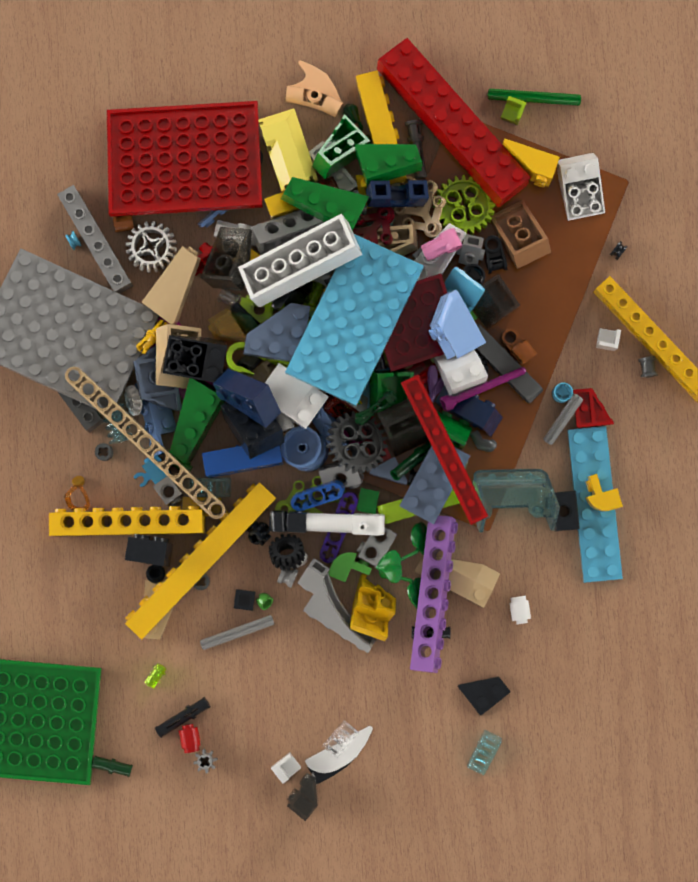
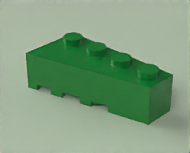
(324, 201)
(195, 419)

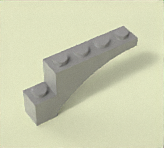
(327, 607)

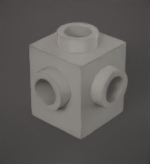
(471, 250)

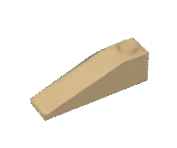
(469, 580)

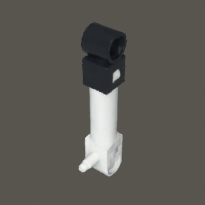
(321, 522)

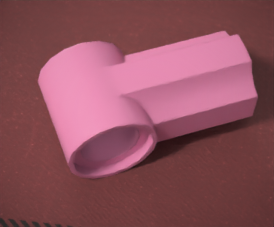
(446, 243)

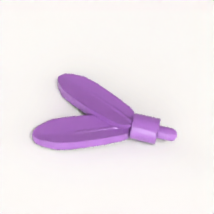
(434, 384)

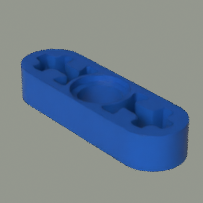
(331, 496)

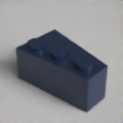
(247, 396)

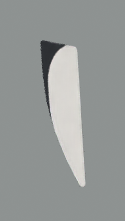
(327, 765)

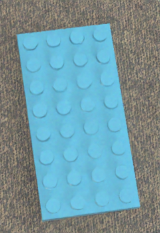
(354, 321)

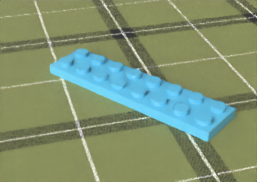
(597, 528)

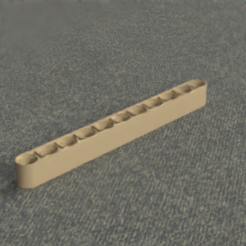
(152, 449)

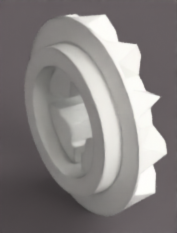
(133, 400)

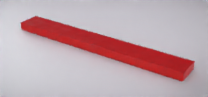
(444, 449)

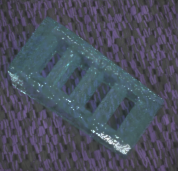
(226, 486)
(482, 742)

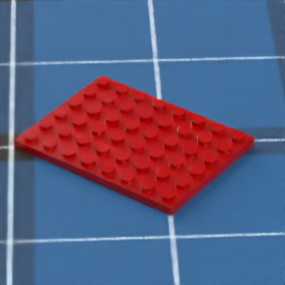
(183, 158)

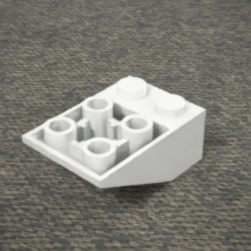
(581, 186)

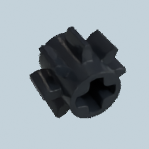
(258, 533)

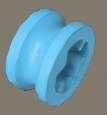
(73, 240)

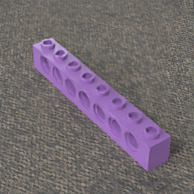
(419, 661)

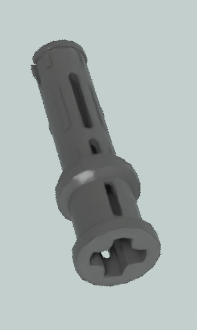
(416, 137)

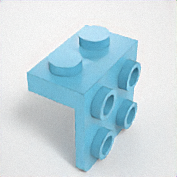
(468, 288)

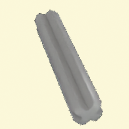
(563, 419)

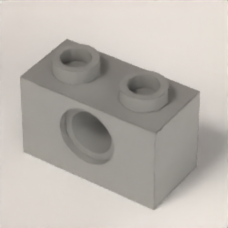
(329, 473)

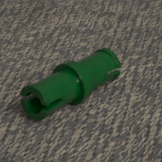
(112, 766)

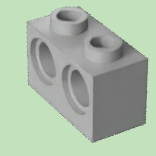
(381, 547)

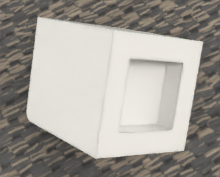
(608, 339)
(286, 767)

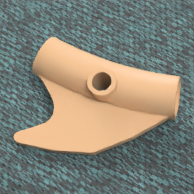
(315, 84)

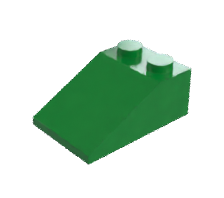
(457, 430)

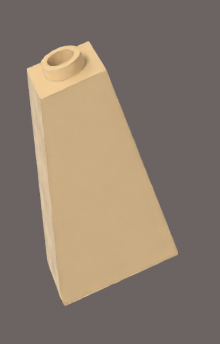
(173, 286)

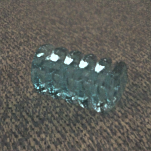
(116, 434)

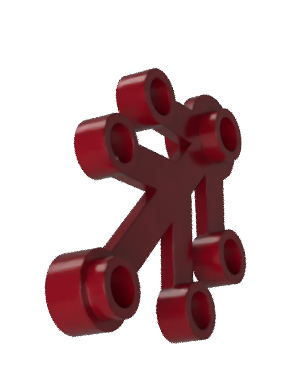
(370, 232)

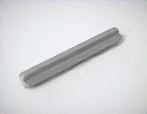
(237, 632)

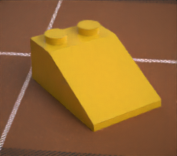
(535, 162)

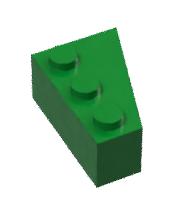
(339, 148)
(387, 161)

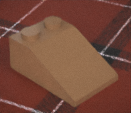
(521, 234)

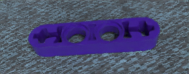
(325, 547)

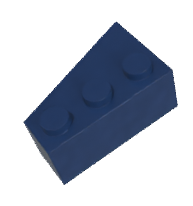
(476, 412)

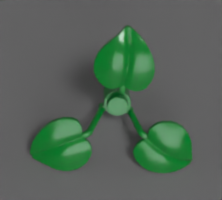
(391, 567)

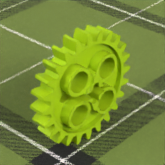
(480, 202)

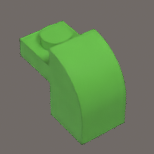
(343, 563)

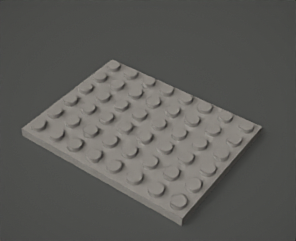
(66, 321)

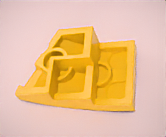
(372, 609)

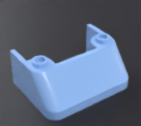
(454, 327)

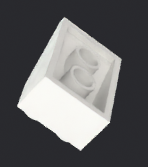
(461, 373)
(294, 397)

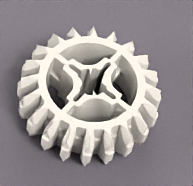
(159, 261)

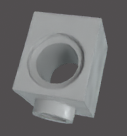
(160, 489)

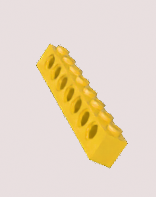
(649, 335)
(58, 520)

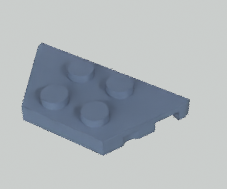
(146, 380)

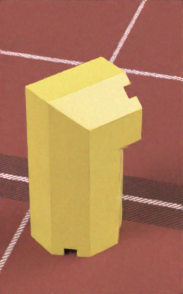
(287, 148)

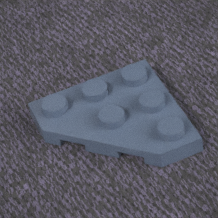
(279, 334)

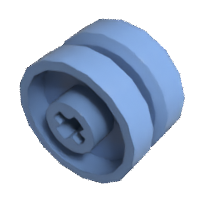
(293, 449)

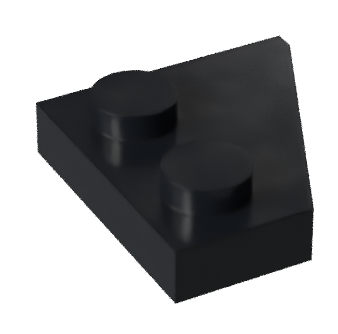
(484, 693)

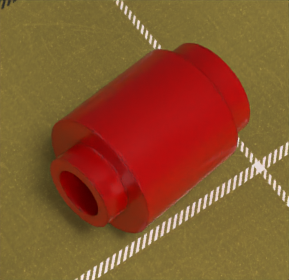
(189, 738)

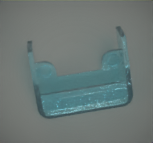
(517, 490)

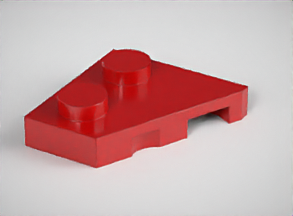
(591, 410)

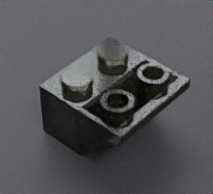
(495, 302)
(304, 799)

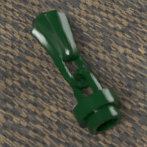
(351, 112)
(363, 416)

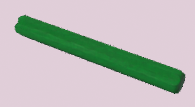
(535, 97)

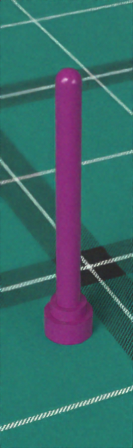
(448, 402)

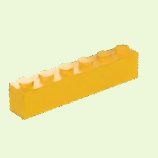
(376, 111)

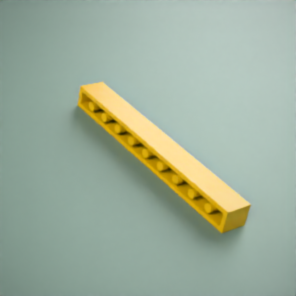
(196, 564)

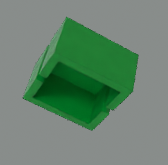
(386, 381)

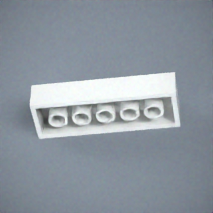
(300, 260)

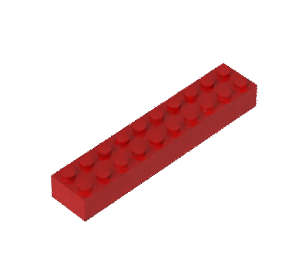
(453, 122)

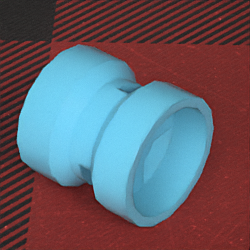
(562, 392)

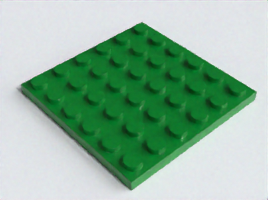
(48, 721)

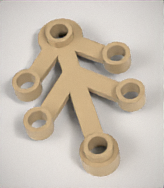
(424, 212)

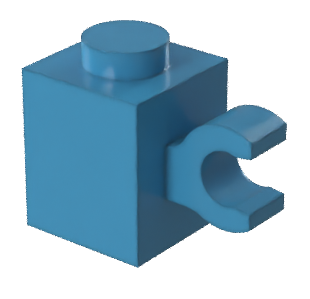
(152, 472)

